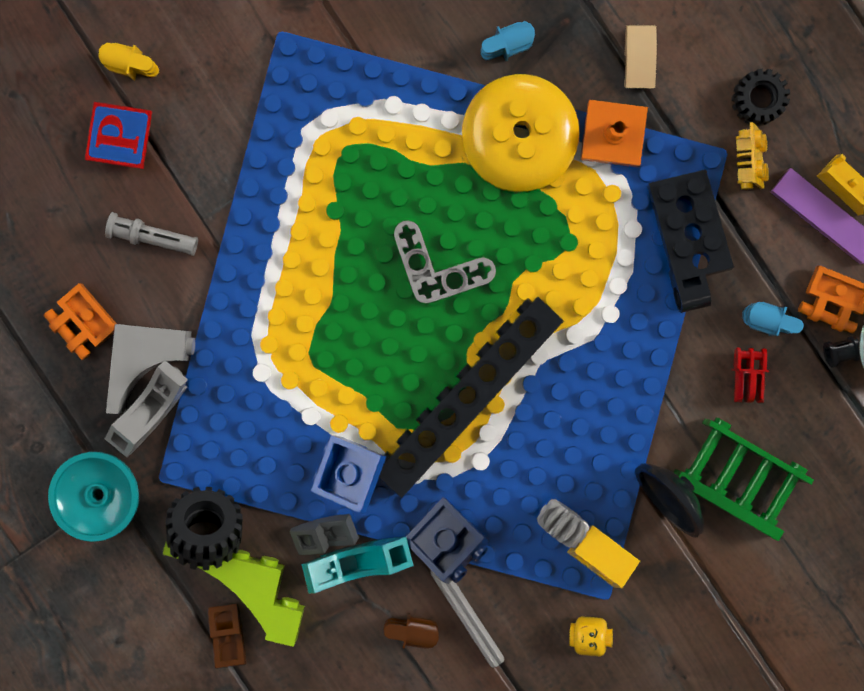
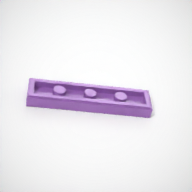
(821, 213)

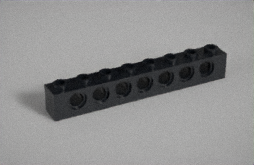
(545, 324)

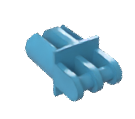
(508, 41)
(770, 319)

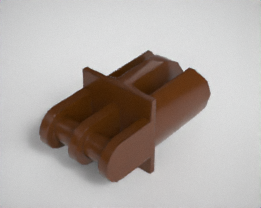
(413, 631)

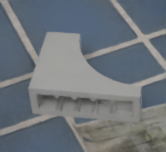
(136, 353)

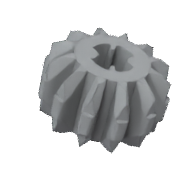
(562, 523)

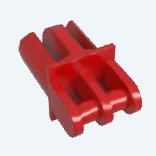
(750, 381)

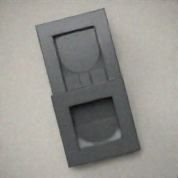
(319, 534)

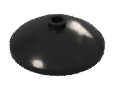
(672, 497)

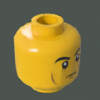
(590, 636)

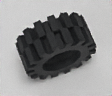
(773, 85)

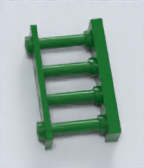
(742, 506)

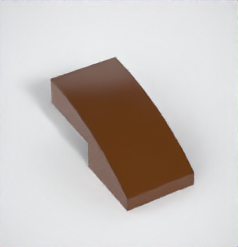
(227, 636)

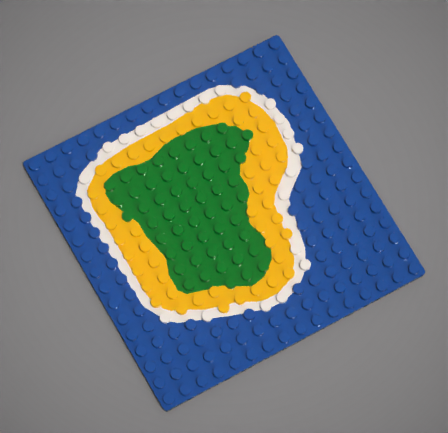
(324, 337)

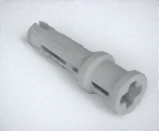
(138, 232)

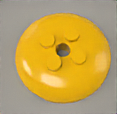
(513, 161)

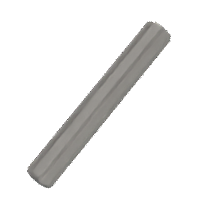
(470, 621)

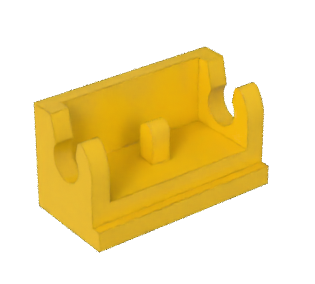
(844, 182)
(605, 558)

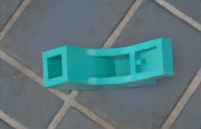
(357, 561)

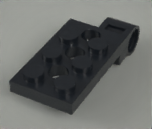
(689, 282)

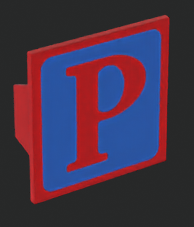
(118, 135)

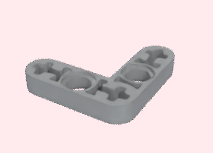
(427, 274)

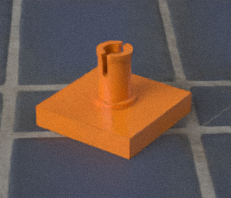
(614, 133)

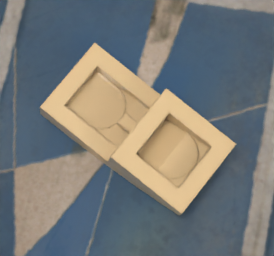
(640, 56)

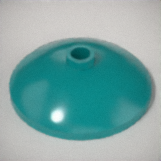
(74, 499)

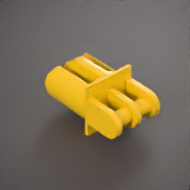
(127, 60)

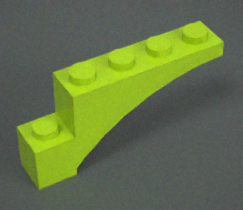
(258, 586)

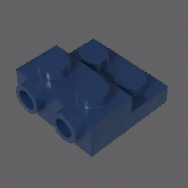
(447, 542)

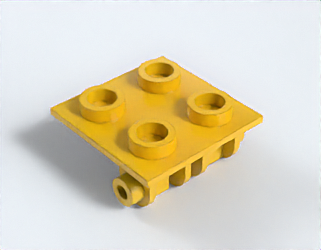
(756, 142)

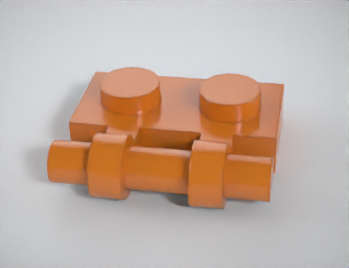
(837, 290)
(87, 315)

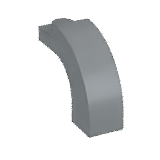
(148, 410)

